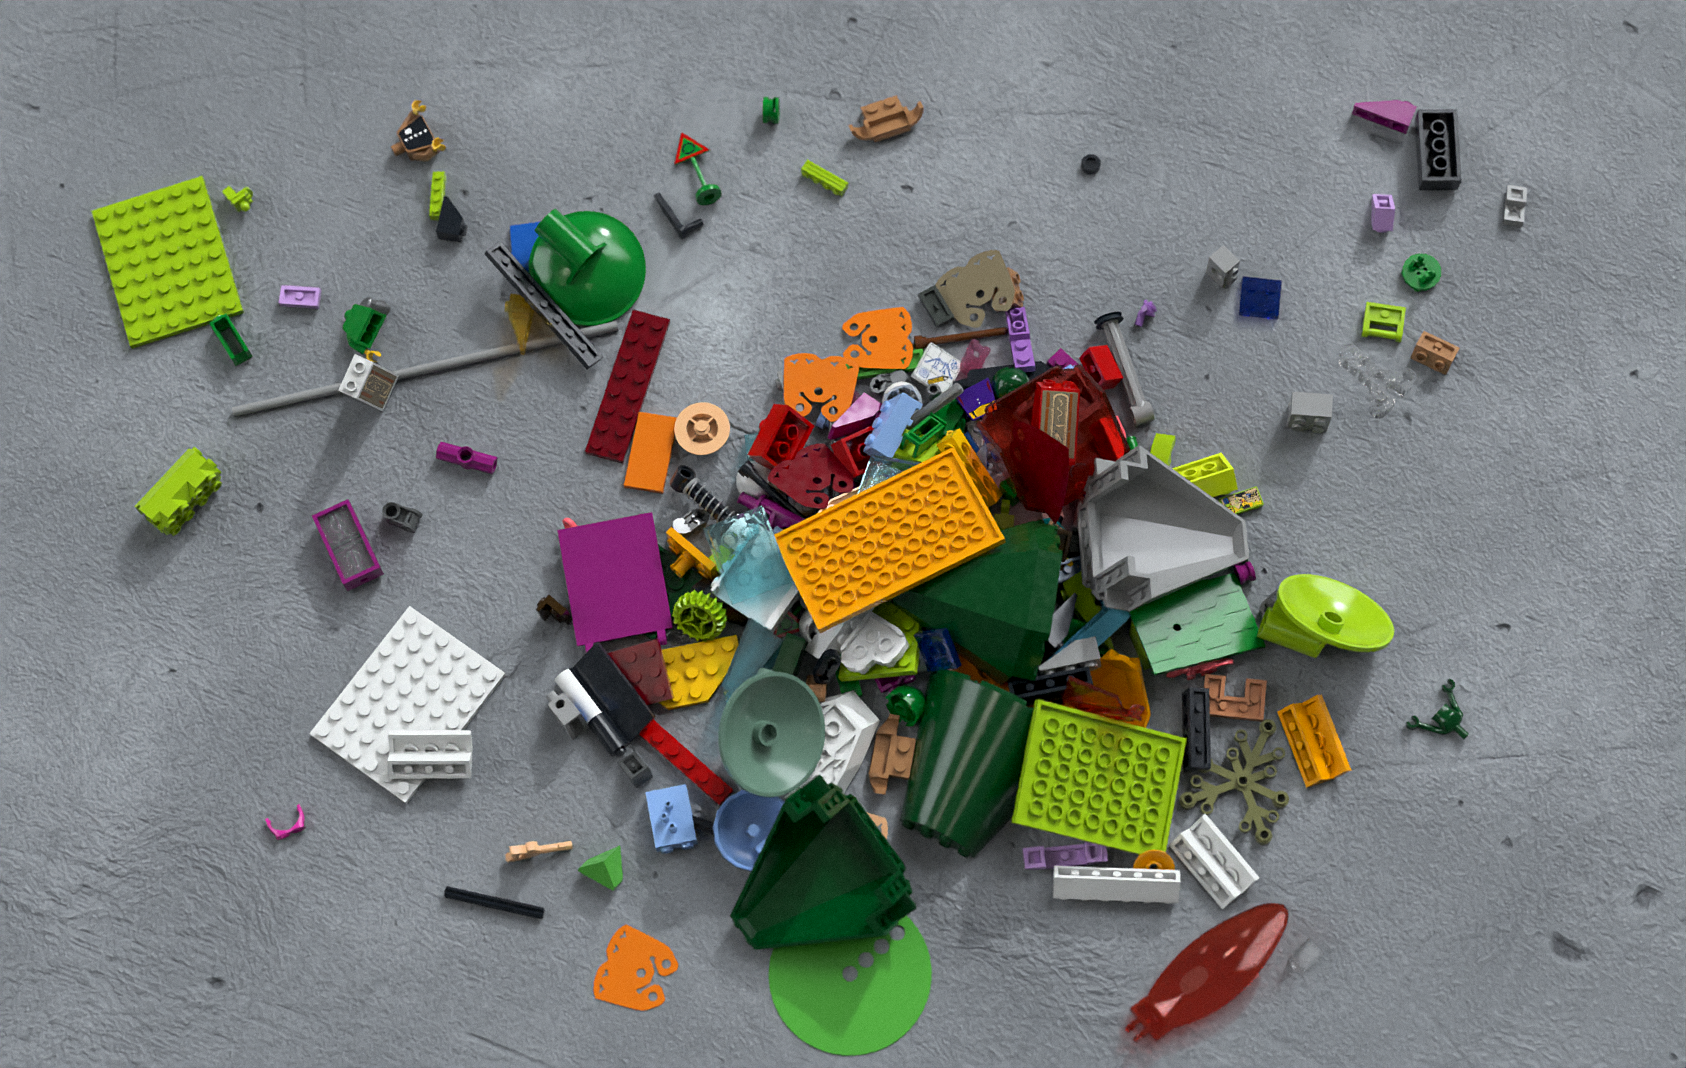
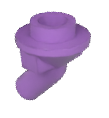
(1147, 309)

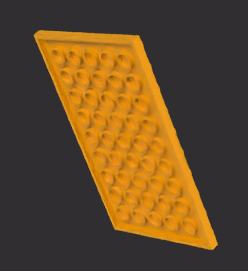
(888, 539)

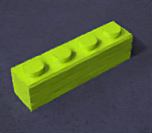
(824, 178)
(437, 194)

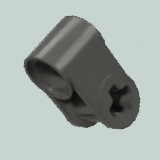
(405, 518)

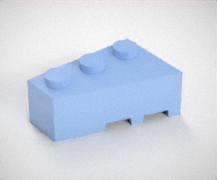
(891, 425)

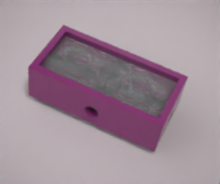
(347, 545)

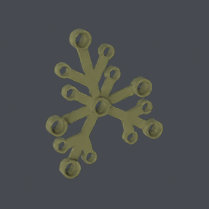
(1252, 759)

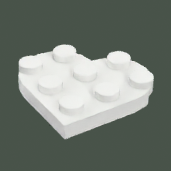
(873, 643)

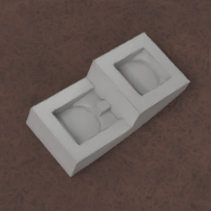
(1514, 206)

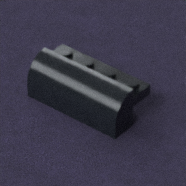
(1048, 686)

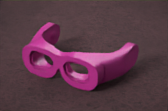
(299, 826)

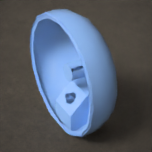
(744, 827)

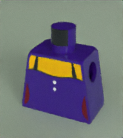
(976, 398)

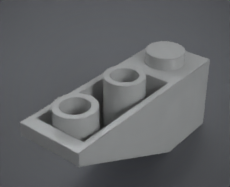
(1076, 655)

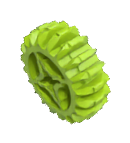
(702, 611)

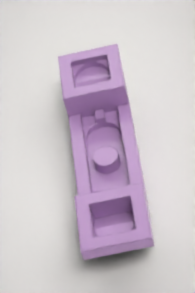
(1067, 855)

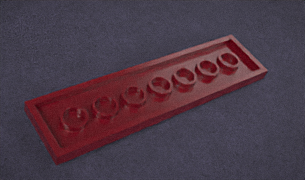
(627, 386)

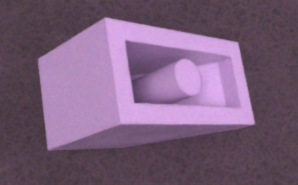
(1382, 213)

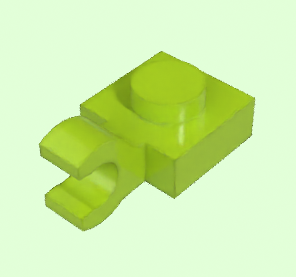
(1004, 520)

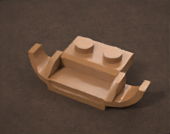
(886, 119)
(890, 756)

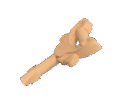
(533, 849)

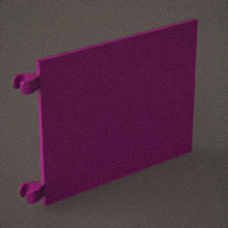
(615, 580)

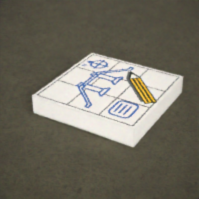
(936, 368)

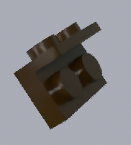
(549, 606)

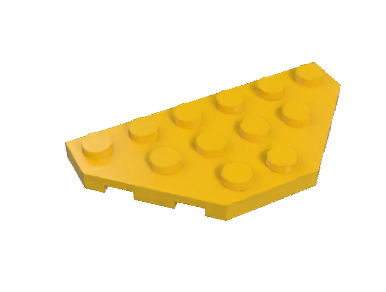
(697, 670)

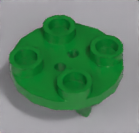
(1426, 279)

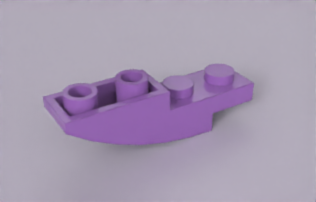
(1020, 339)

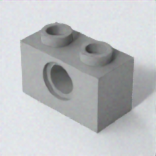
(1223, 267)

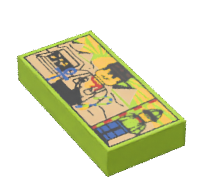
(1243, 501)

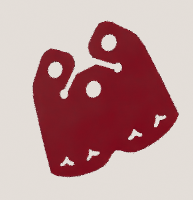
(804, 469)

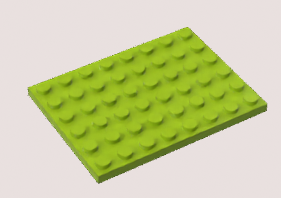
(167, 261)
(1098, 779)

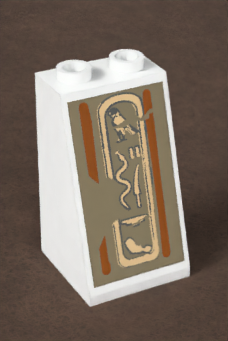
(368, 382)

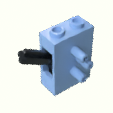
(673, 819)

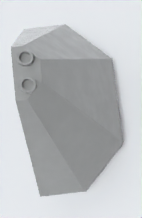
(1151, 532)

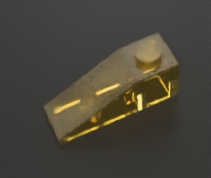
(520, 319)

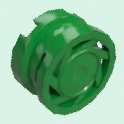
(768, 110)

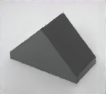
(635, 769)

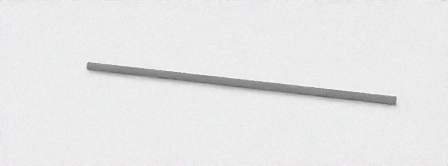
(421, 369)

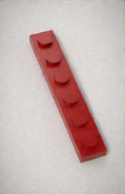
(686, 762)

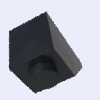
(450, 223)

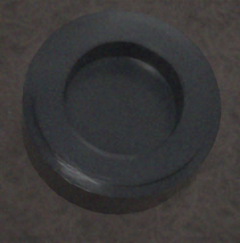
(1090, 164)

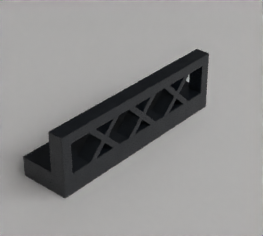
(1196, 729)

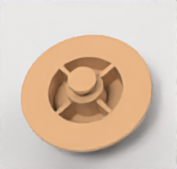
(702, 428)

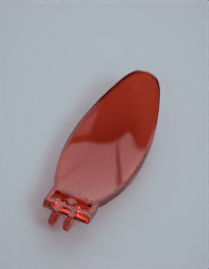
(1210, 971)

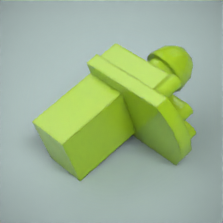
(239, 200)

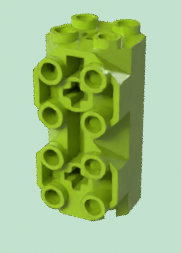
(179, 490)

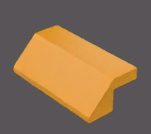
(1314, 741)

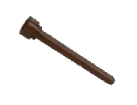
(922, 342)

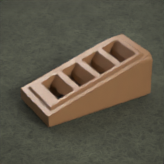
(818, 689)

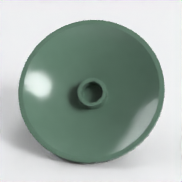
(771, 734)

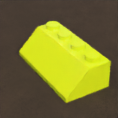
(1210, 474)

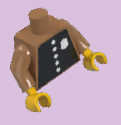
(416, 137)

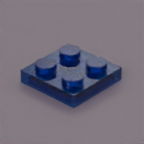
(1260, 297)
(937, 649)

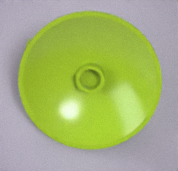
(1323, 611)

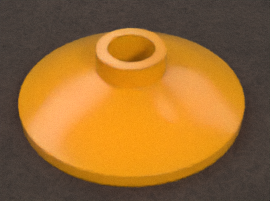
(1157, 857)

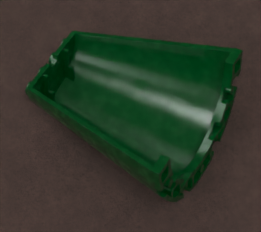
(966, 762)

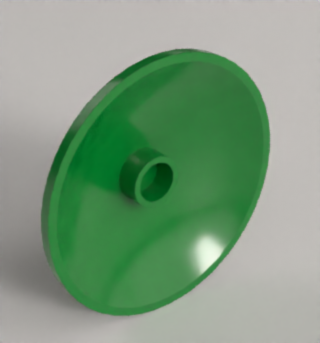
(588, 265)

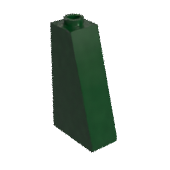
(791, 655)

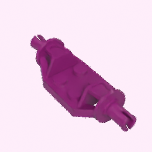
(778, 515)

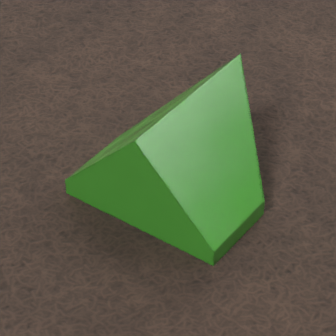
(605, 868)

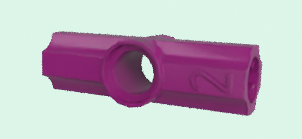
(455, 454)

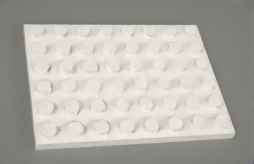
(409, 683)

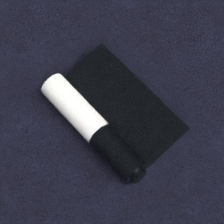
(605, 700)

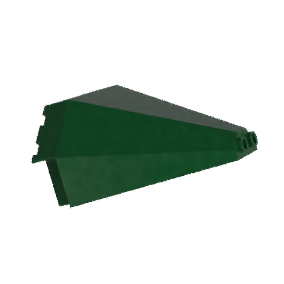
(996, 603)
(822, 875)

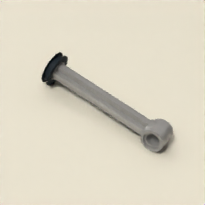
(1140, 409)

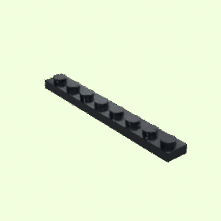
(543, 305)

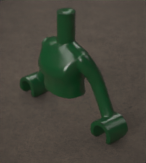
(1447, 718)

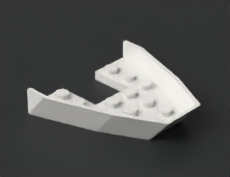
(847, 738)

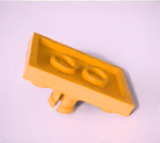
(689, 557)

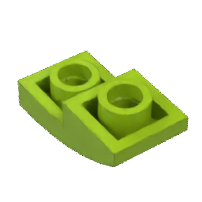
(1163, 447)

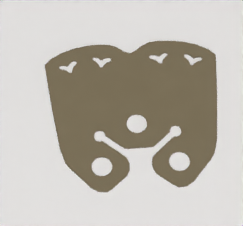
(972, 278)

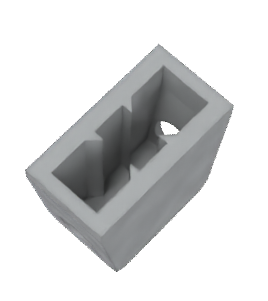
(566, 714)

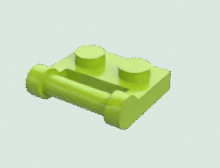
(1383, 315)

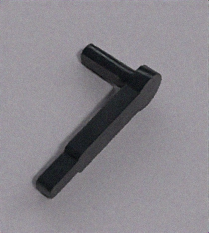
(681, 230)

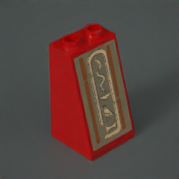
(1057, 412)

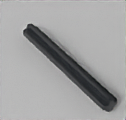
(494, 902)

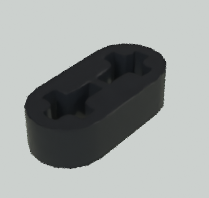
(823, 665)

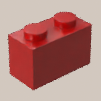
(1101, 366)

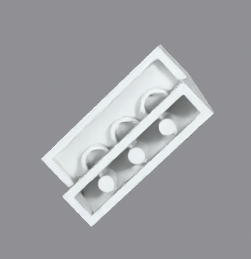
(430, 754)
(1214, 861)

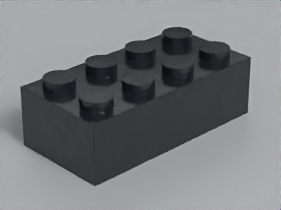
(1438, 149)

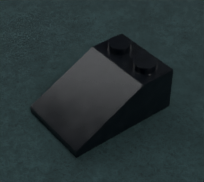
(1060, 626)

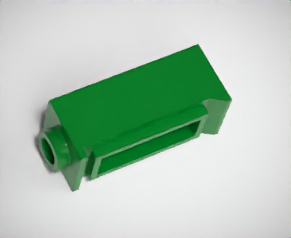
(222, 323)
(936, 430)

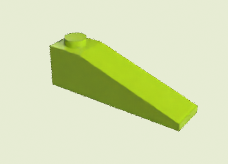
(1085, 607)

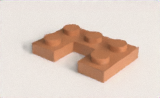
(1246, 708)

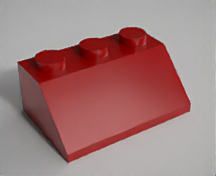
(780, 437)

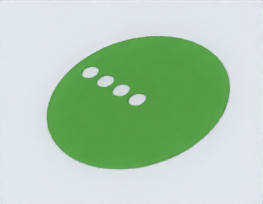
(855, 1014)

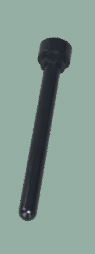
(749, 471)

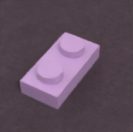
(299, 297)

